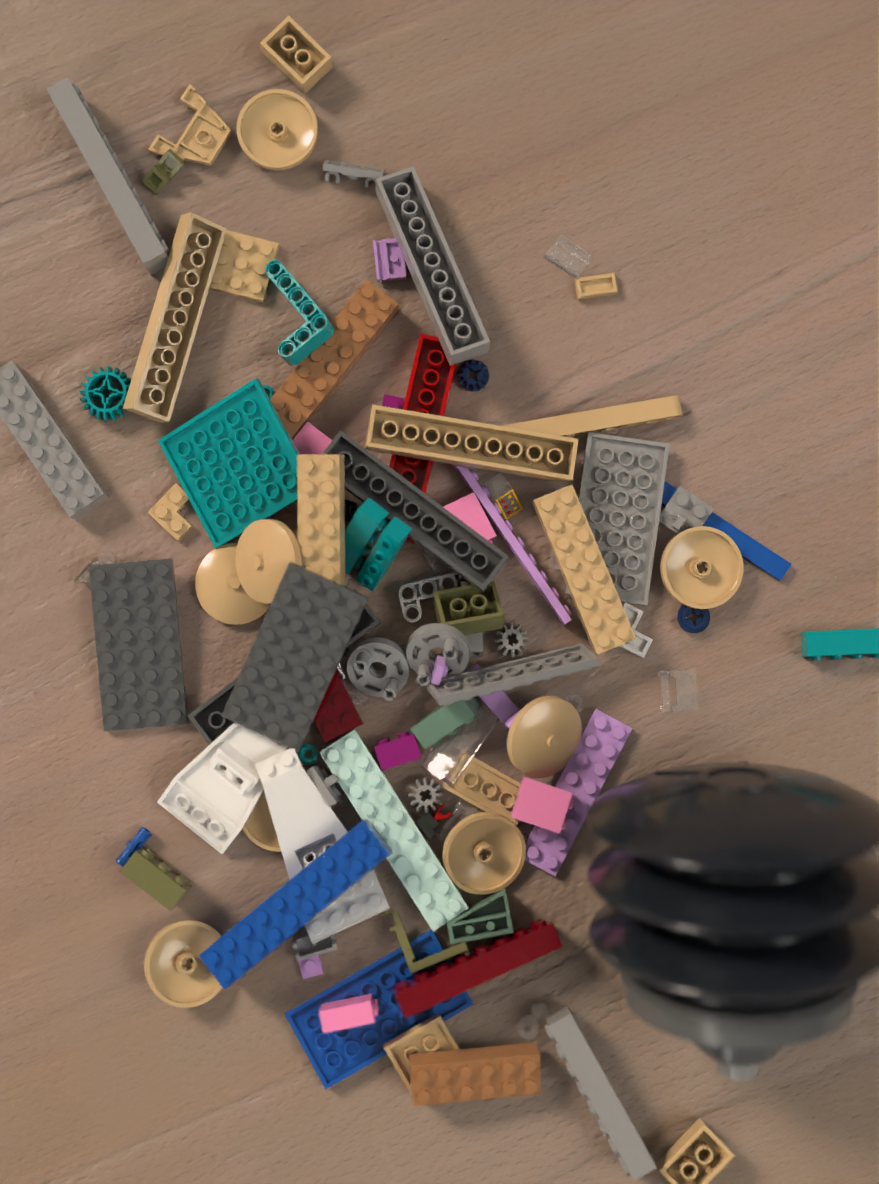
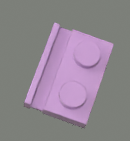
(389, 260)

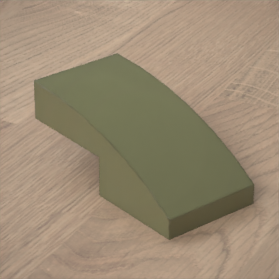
(163, 171)

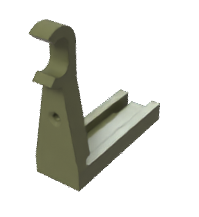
(408, 951)

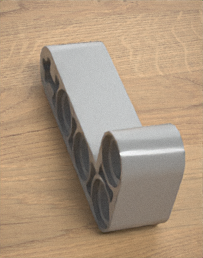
(416, 587)

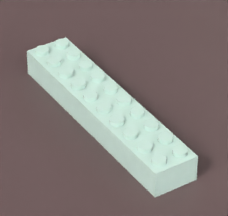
(379, 803)

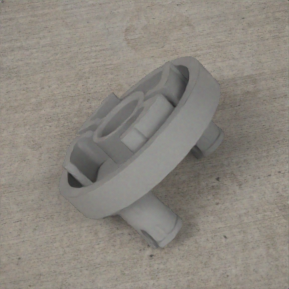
(449, 639)
(378, 682)

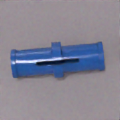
(133, 845)

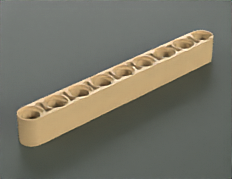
(606, 418)

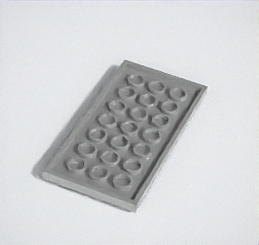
(623, 506)

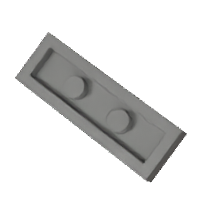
(352, 171)

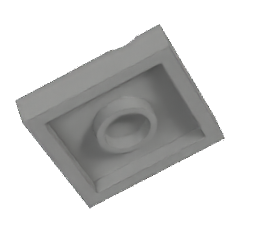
(684, 511)
(325, 784)

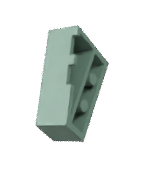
(445, 721)
(482, 920)

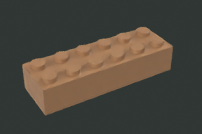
(474, 1074)

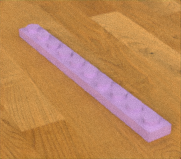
(515, 544)

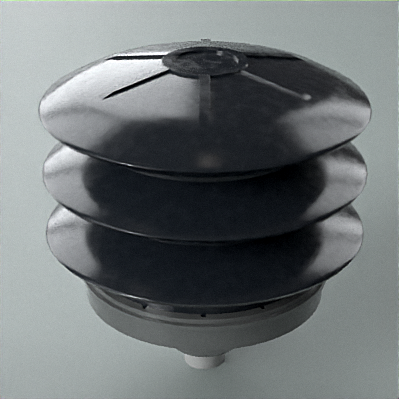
(737, 904)

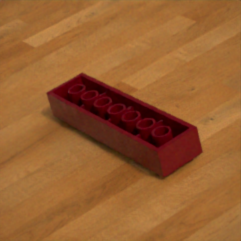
(476, 968)

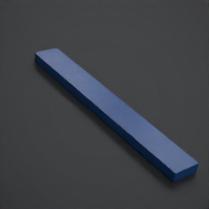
(750, 549)

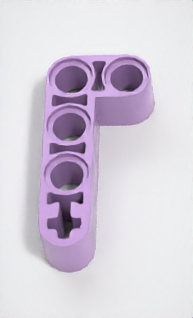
(500, 705)

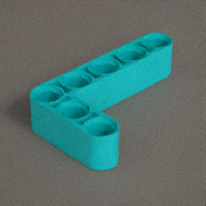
(310, 329)

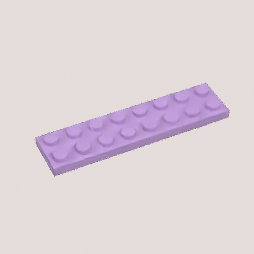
(584, 778)

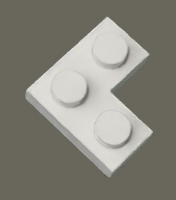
(641, 643)

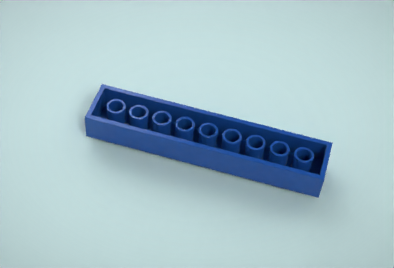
(295, 904)

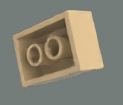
(296, 54)
(695, 1156)

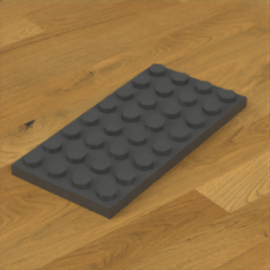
(138, 644)
(294, 656)

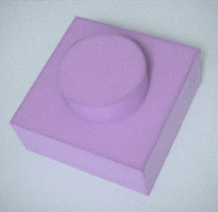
(439, 671)
(311, 966)

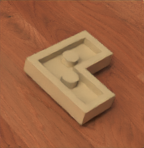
(167, 510)

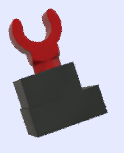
(428, 822)

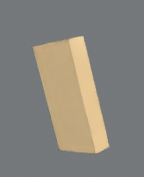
(596, 286)

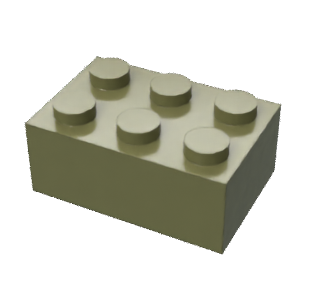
(469, 608)
(156, 878)

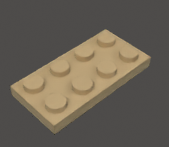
(486, 788)

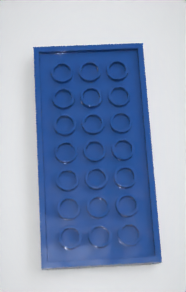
(348, 1050)

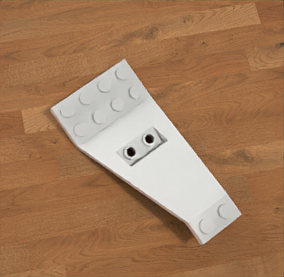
(221, 785)
(308, 828)

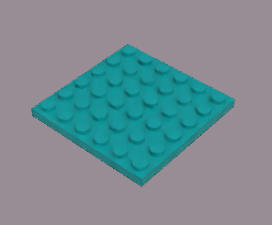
(234, 462)

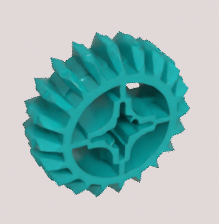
(90, 391)

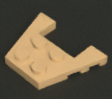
(202, 137)

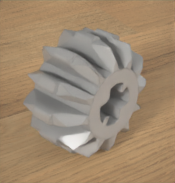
(518, 638)
(427, 802)

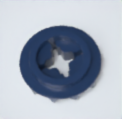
(471, 384)
(687, 625)

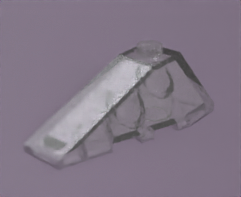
(454, 752)

